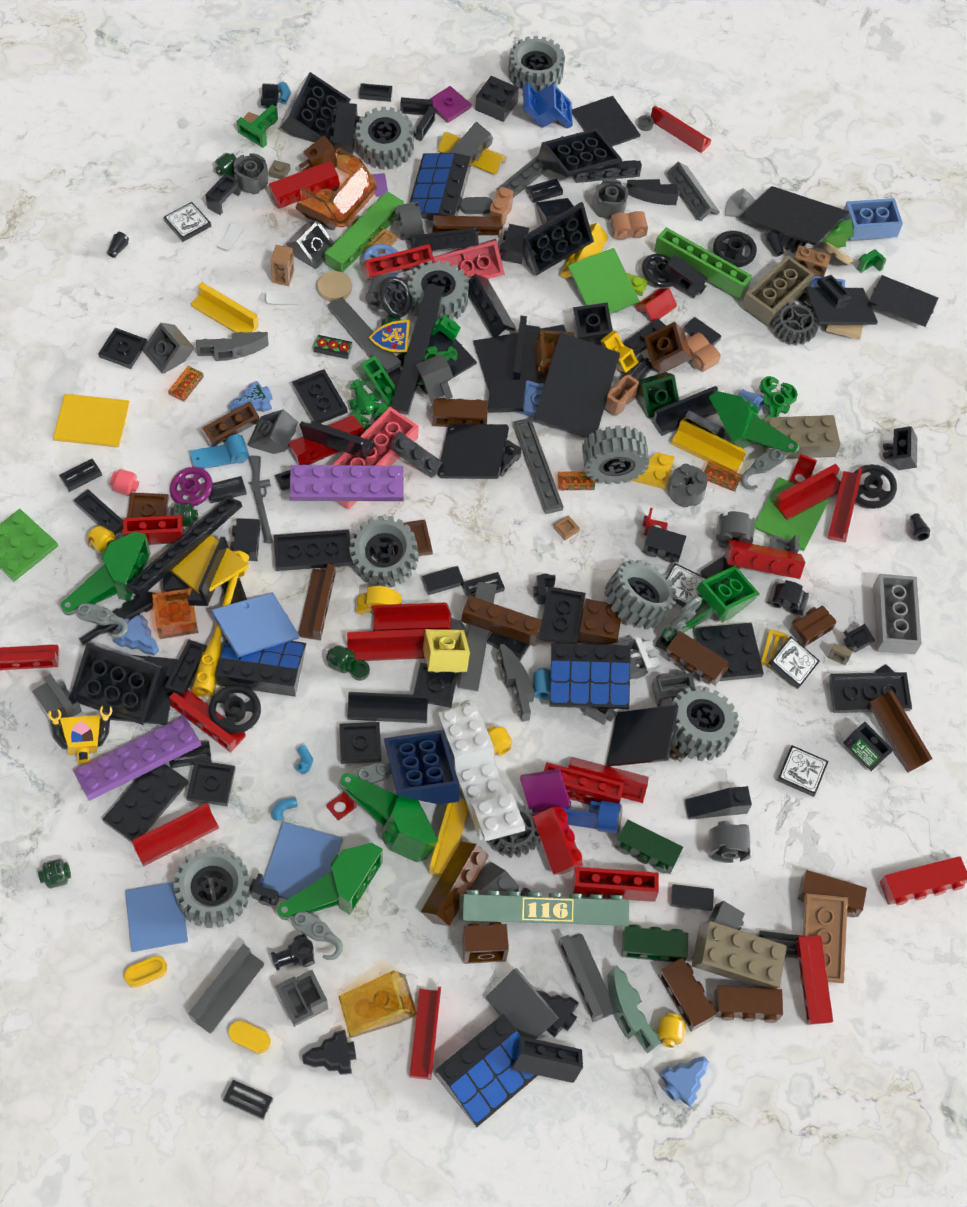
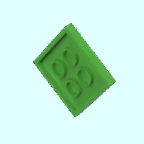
(22, 544)

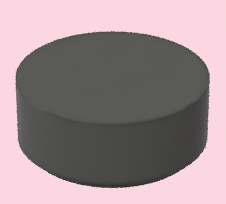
(645, 123)

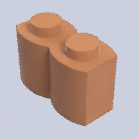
(502, 204)
(629, 225)
(703, 354)
(621, 395)

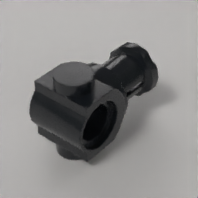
(292, 954)

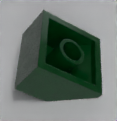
(657, 392)

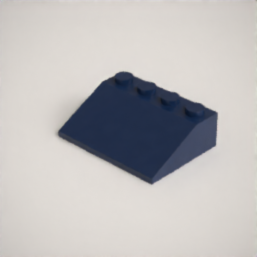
(423, 767)

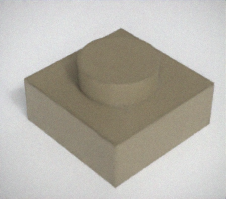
(279, 169)
(840, 654)

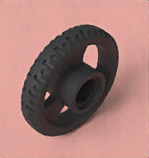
(735, 247)
(885, 497)
(223, 696)

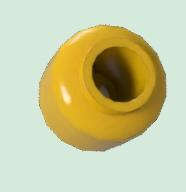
(99, 538)
(500, 739)
(671, 1030)

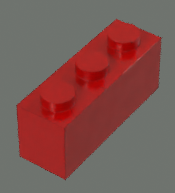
(156, 528)
(558, 840)

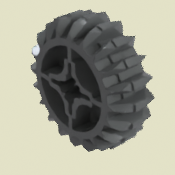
(793, 328)
(513, 847)

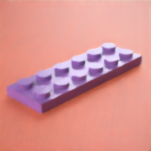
(346, 483)
(136, 758)

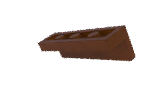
(488, 224)
(317, 603)
(900, 731)

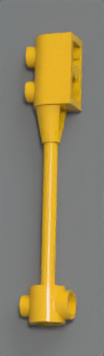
(208, 664)

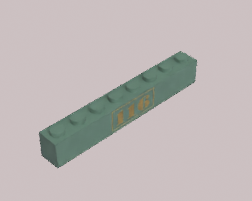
(543, 909)

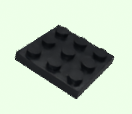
(735, 644)

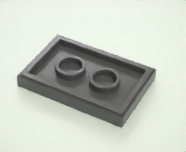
(522, 1005)

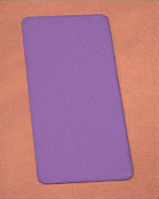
(381, 184)

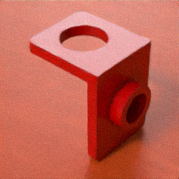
(804, 466)
(647, 521)
(350, 804)

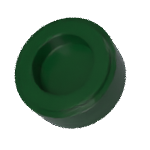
(360, 671)

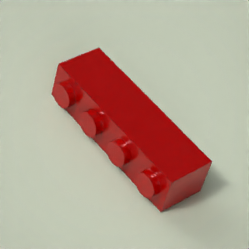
(287, 190)
(397, 262)
(764, 559)
(924, 880)
(607, 882)

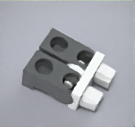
(641, 664)

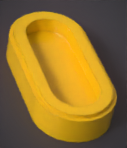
(145, 971)
(249, 1037)

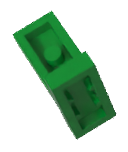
(257, 129)

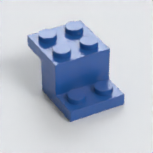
(547, 105)

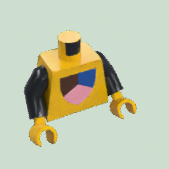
(80, 734)

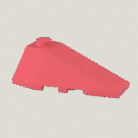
(478, 260)

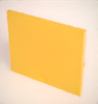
(91, 420)
(195, 565)

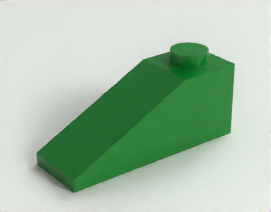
(377, 380)

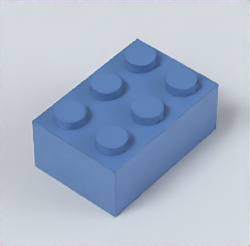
(874, 218)

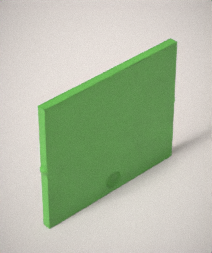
(604, 280)
(802, 525)

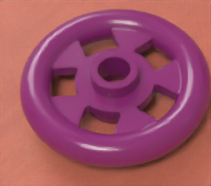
(180, 478)

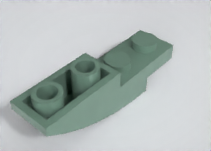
(624, 1003)

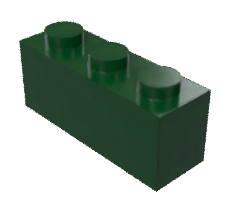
(648, 847)
(654, 943)

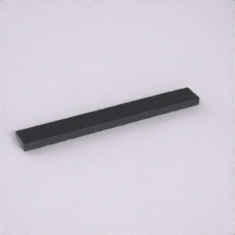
(417, 348)
(183, 546)

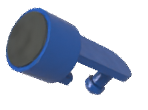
(601, 816)

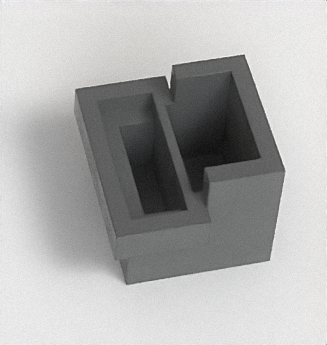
(434, 377)
(55, 696)
(302, 997)

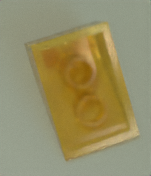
(377, 1004)

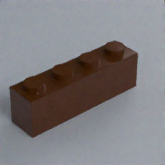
(501, 620)
(455, 880)

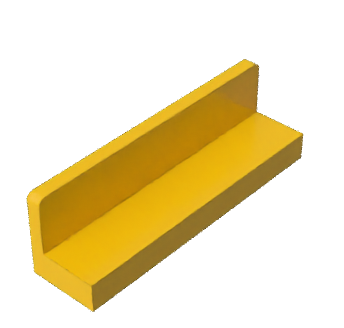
(489, 160)
(594, 248)
(224, 310)
(708, 446)
(449, 836)

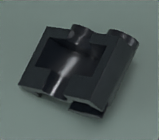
(789, 595)

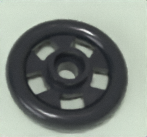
(657, 269)
(395, 297)

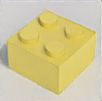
(446, 650)

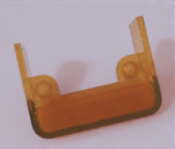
(349, 197)

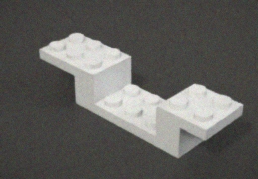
(473, 758)

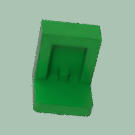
(871, 259)
(446, 326)

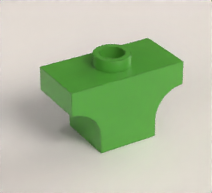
(840, 234)

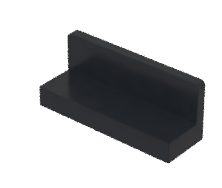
(548, 1059)

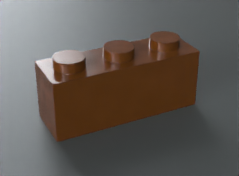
(459, 411)
(230, 424)
(697, 658)
(824, 885)
(687, 994)
(748, 1003)

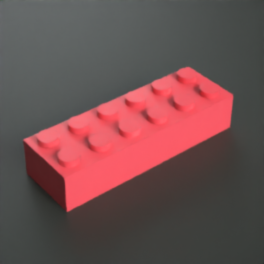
(381, 433)

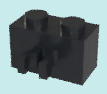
(903, 448)

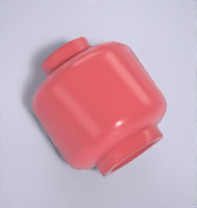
(124, 482)

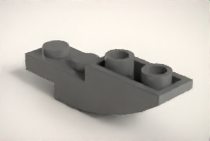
(239, 346)
(518, 679)

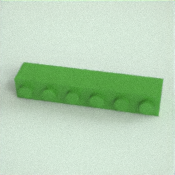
(365, 229)
(716, 269)

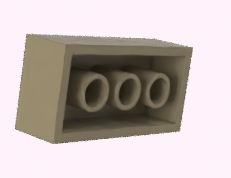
(777, 288)
(814, 434)
(739, 955)

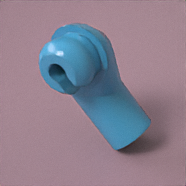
(283, 87)
(306, 760)
(281, 806)

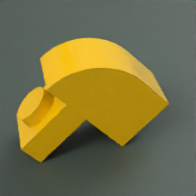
(627, 357)
(376, 596)

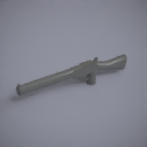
(255, 462)

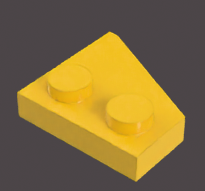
(658, 471)

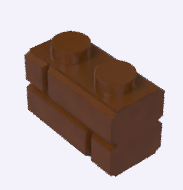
(812, 626)

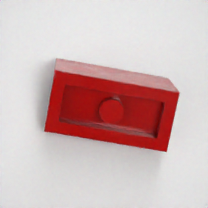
(657, 304)

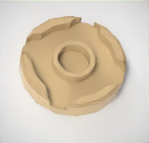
(841, 255)
(334, 286)

